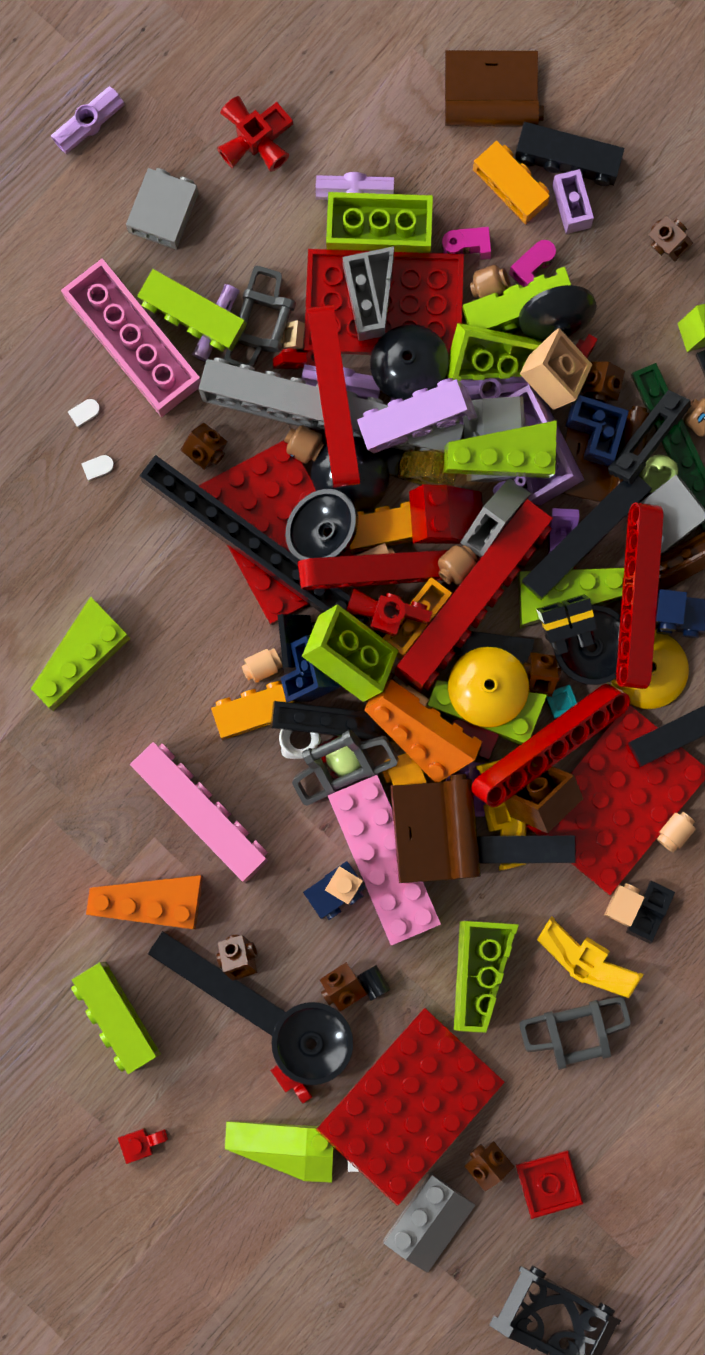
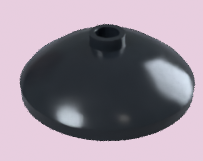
(558, 307)
(403, 377)
(372, 472)
(314, 520)
(596, 666)
(332, 1041)

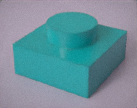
(561, 701)

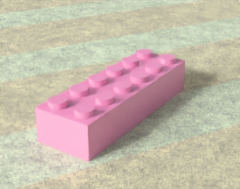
(131, 337)
(199, 813)
(370, 834)

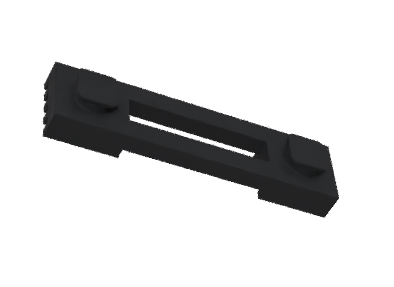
(628, 465)

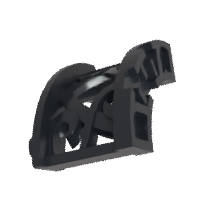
(515, 1326)

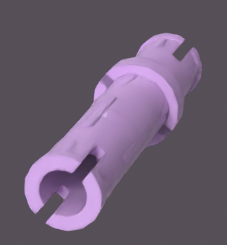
(225, 301)

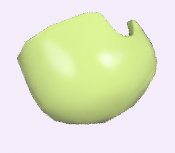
(658, 471)
(342, 761)

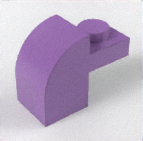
(562, 524)

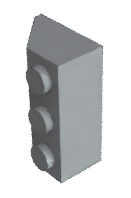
(492, 417)
(428, 1223)

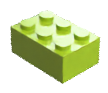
(350, 653)

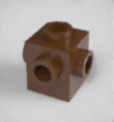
(670, 238)
(604, 381)
(204, 446)
(542, 673)
(237, 957)
(342, 987)
(488, 1165)

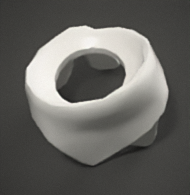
(291, 752)

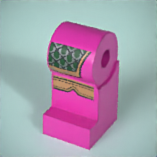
(468, 242)
(535, 259)

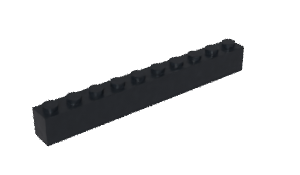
(237, 533)

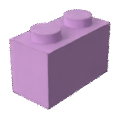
(573, 201)

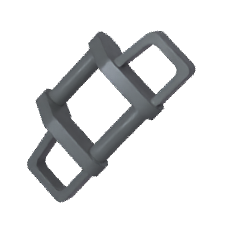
(278, 303)
(353, 742)
(571, 1014)

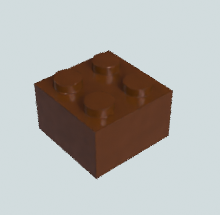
(545, 800)

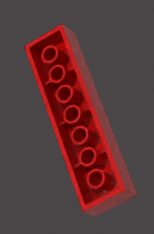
(475, 593)

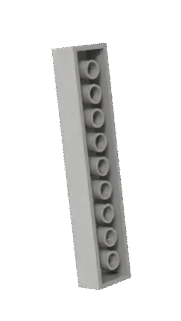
(296, 402)

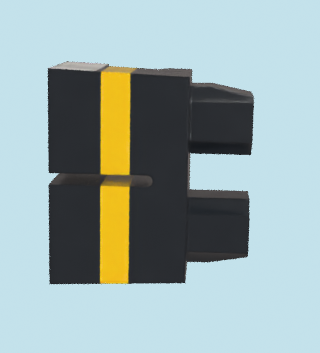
(568, 620)

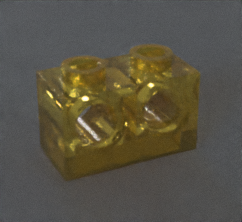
(425, 468)

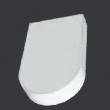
(84, 412)
(98, 467)

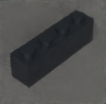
(568, 152)

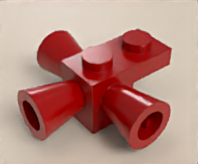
(255, 133)
(387, 611)

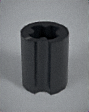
(373, 982)

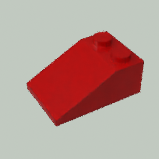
(442, 513)

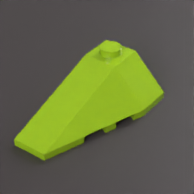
(284, 1147)

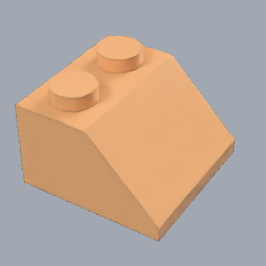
(556, 370)

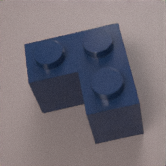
(604, 425)
(679, 614)
(306, 681)
(325, 903)

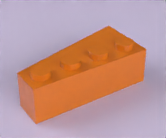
(422, 733)
(158, 902)

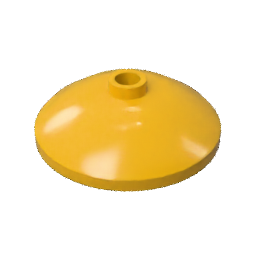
(667, 679)
(486, 706)

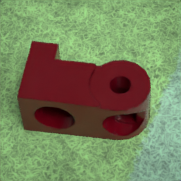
(487, 737)

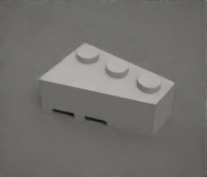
(368, 285)

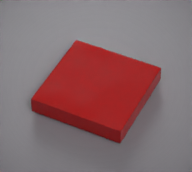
(549, 1184)

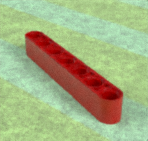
(333, 396)
(369, 570)
(639, 596)
(550, 745)

